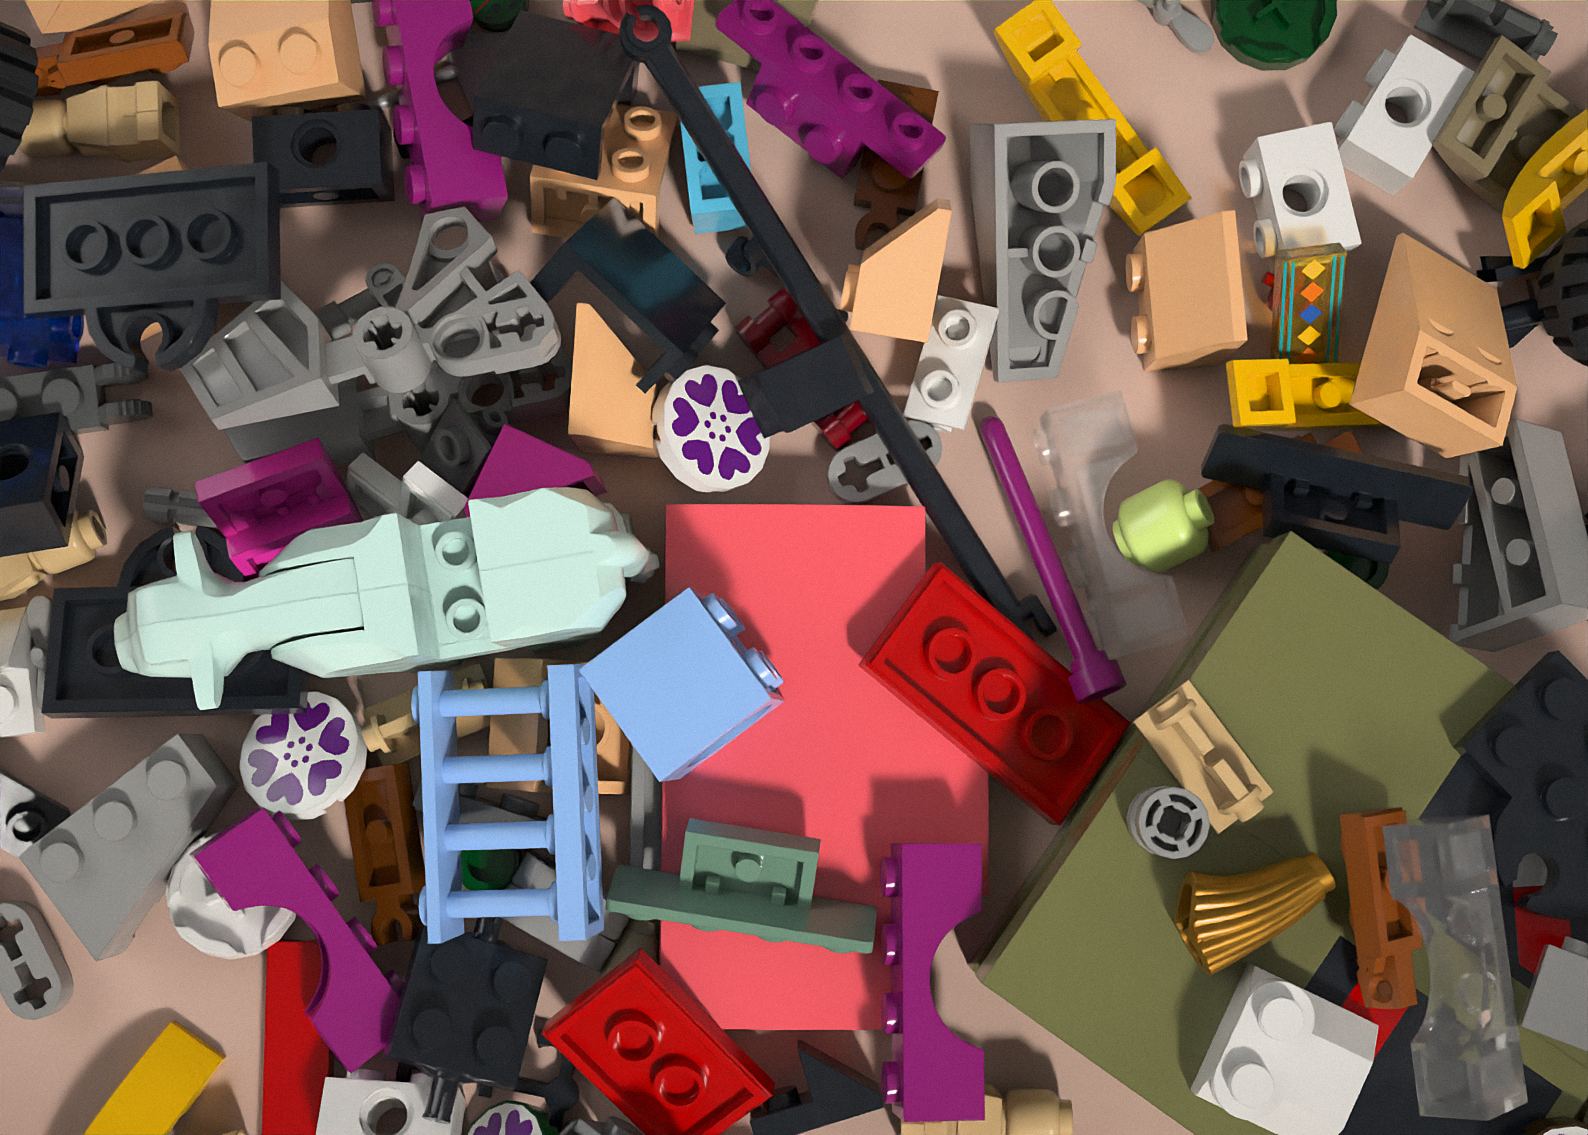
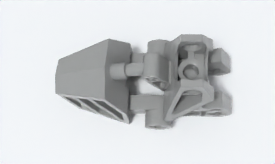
(287, 379)

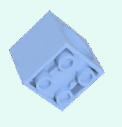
(684, 683)

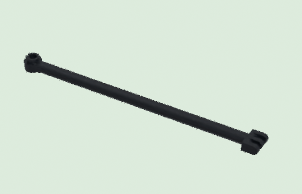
(824, 317)

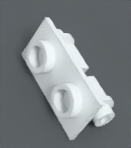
(951, 363)

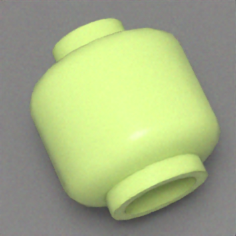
(1163, 525)

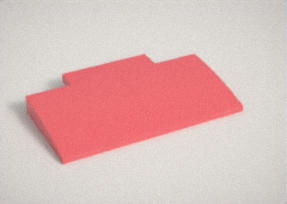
(825, 763)

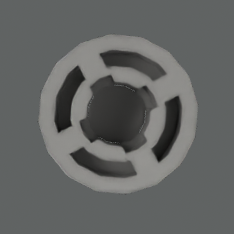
(1155, 823)

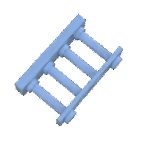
(569, 833)

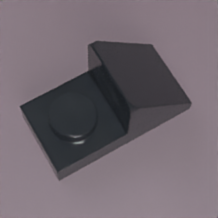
(805, 386)
(833, 1096)

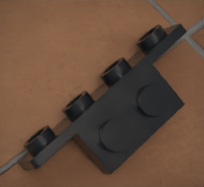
(1333, 494)

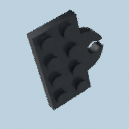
(152, 254)
(84, 666)
(1537, 760)

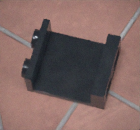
(553, 94)
(642, 282)

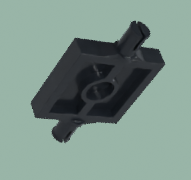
(465, 1013)

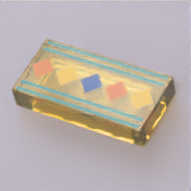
(1308, 304)

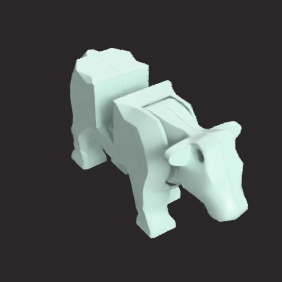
(394, 593)

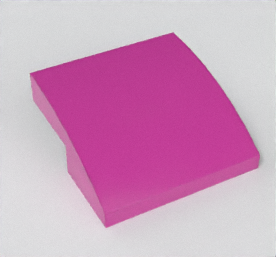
(274, 501)

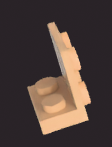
(631, 171)

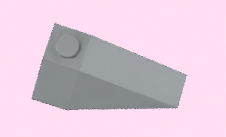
(1036, 222)

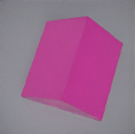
(526, 464)

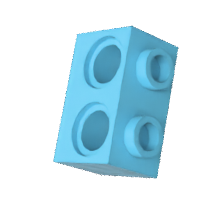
(708, 201)

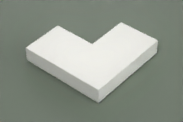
(419, 497)

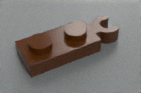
(883, 186)
(387, 849)

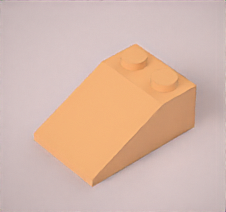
(283, 55)

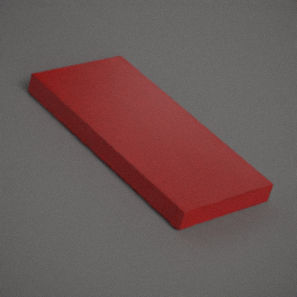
(993, 694)

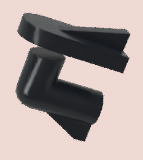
(1520, 316)

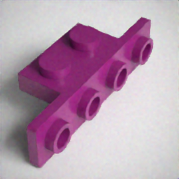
(823, 96)

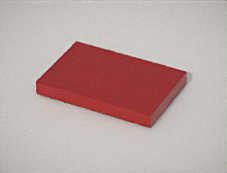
(657, 1053)

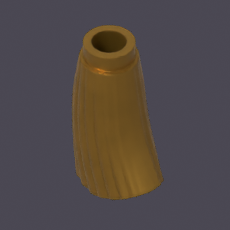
(1238, 913)

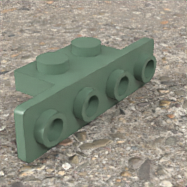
(745, 885)

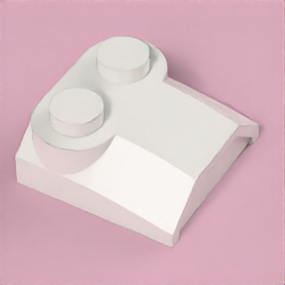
(1286, 1058)

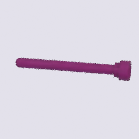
(1092, 670)

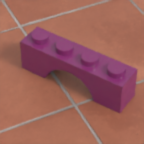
(443, 165)
(257, 866)
(930, 1068)

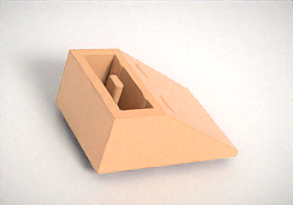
(1437, 355)

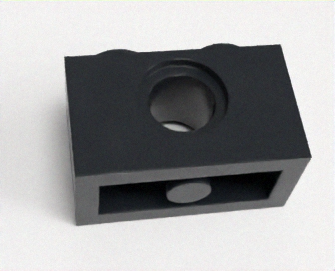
(355, 174)
(37, 483)

